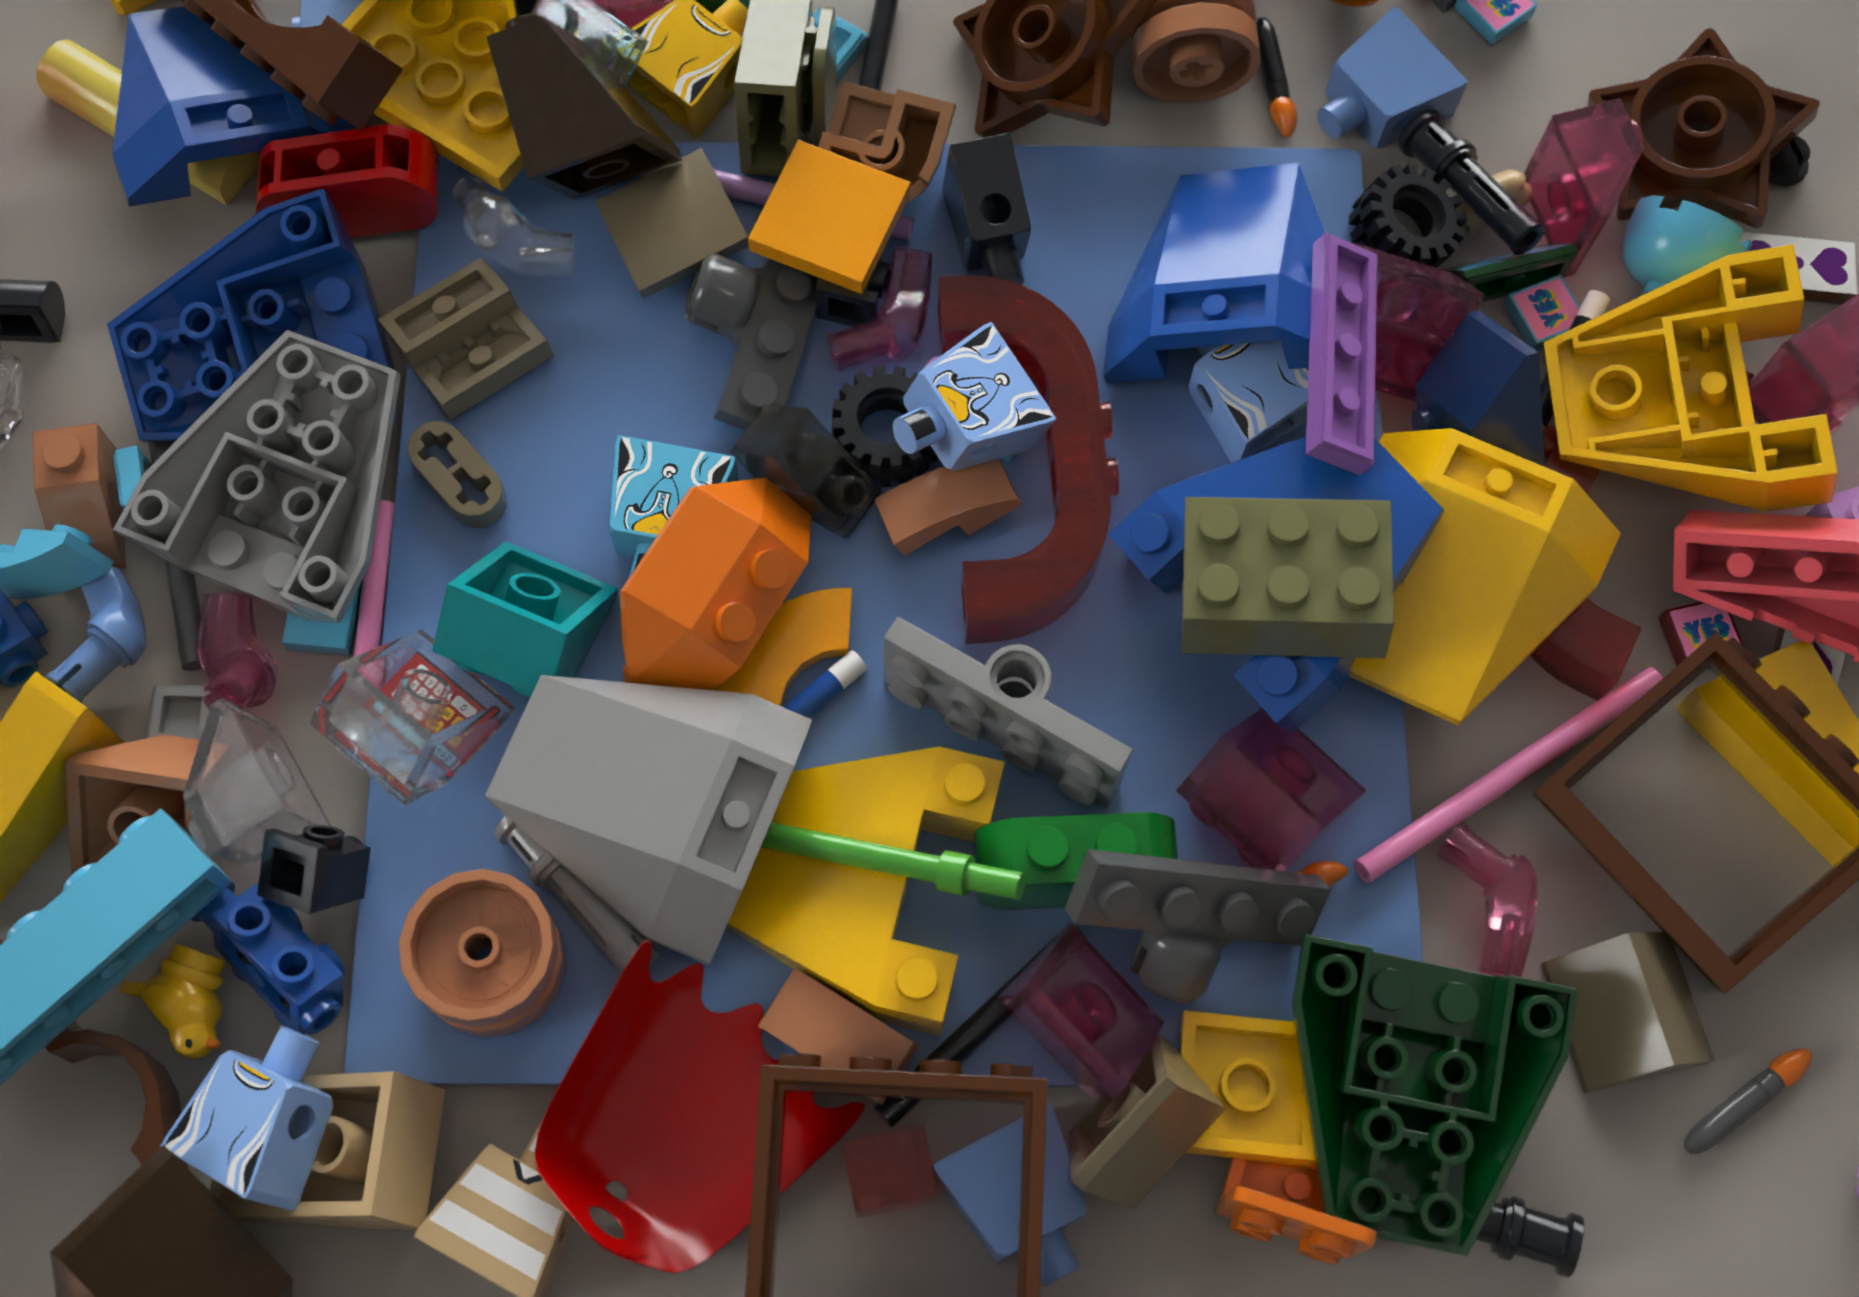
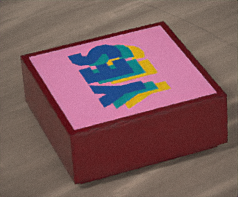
(1692, 625)

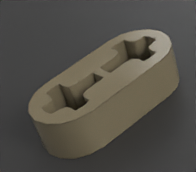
(447, 482)

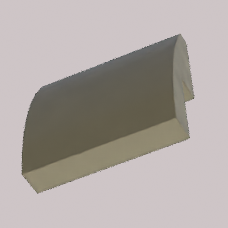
(672, 222)
(466, 338)

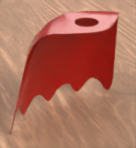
(671, 1113)

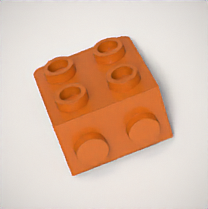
(1287, 1203)

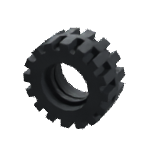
(863, 399)

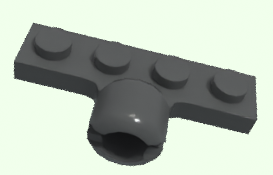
(765, 318)
(1191, 912)

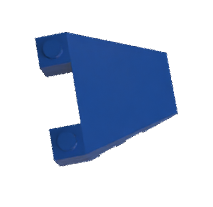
(1153, 540)

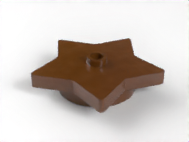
(1046, 58)
(1707, 132)

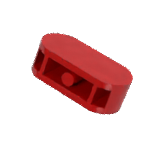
(375, 176)

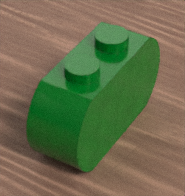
(1055, 846)

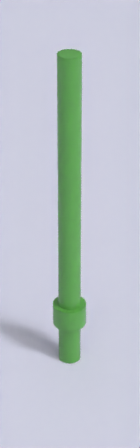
(950, 872)

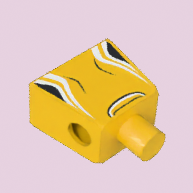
(690, 61)

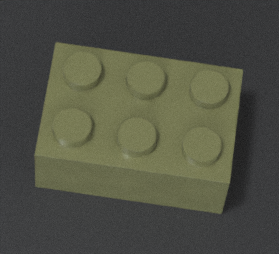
(1287, 577)

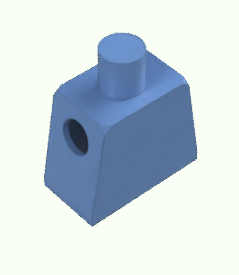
(1388, 82)
(986, 1187)

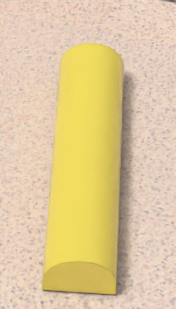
(92, 91)

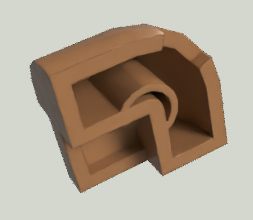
(890, 132)

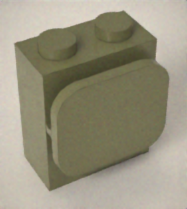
(783, 81)

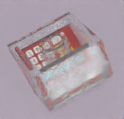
(408, 715)

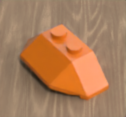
(712, 583)

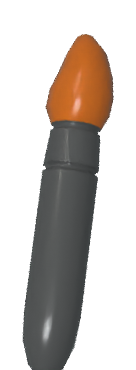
(1749, 1099)

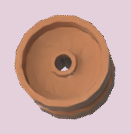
(1195, 49)
(460, 920)

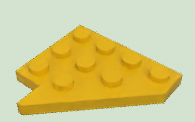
(446, 78)

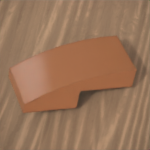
(946, 498)
(828, 1025)

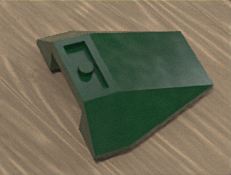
(1421, 1085)

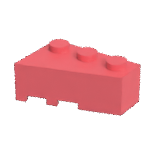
(1774, 569)

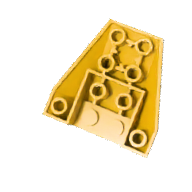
(1493, 577)

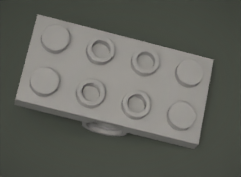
(1006, 707)

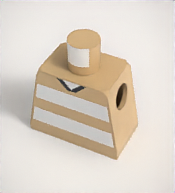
(502, 1222)

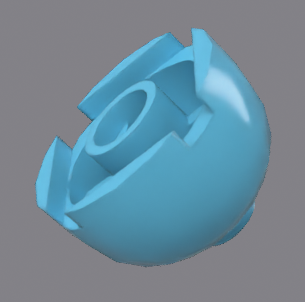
(1673, 243)

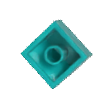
(521, 617)

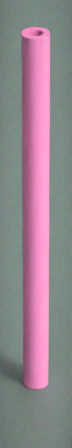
(1504, 777)

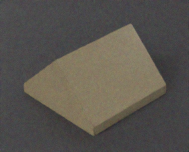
(1630, 1010)
(1141, 1133)

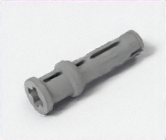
(598, 920)

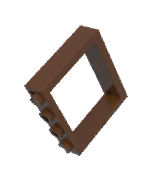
(1785, 717)
(874, 1078)

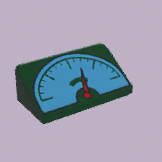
(1511, 272)

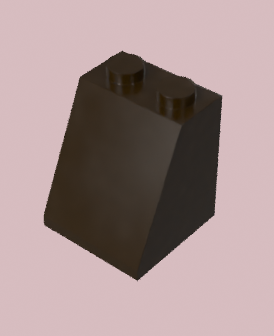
(571, 112)
(164, 1240)

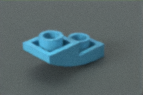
(49, 562)

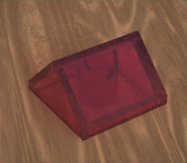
(1083, 1014)

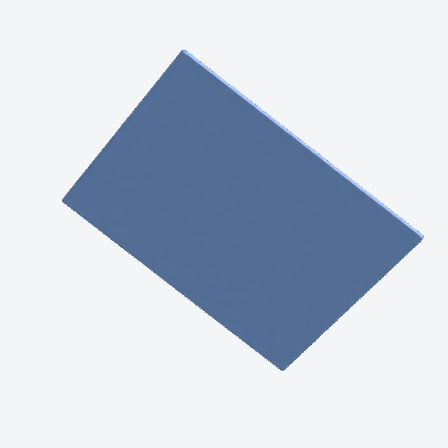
(1111, 657)

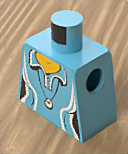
(651, 483)

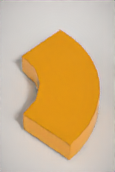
(796, 638)

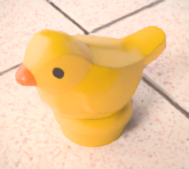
(185, 999)

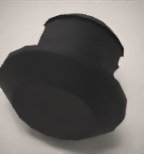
(1790, 163)

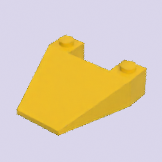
(1667, 391)
(844, 918)

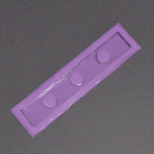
(1342, 355)

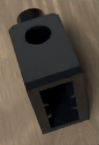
(987, 206)

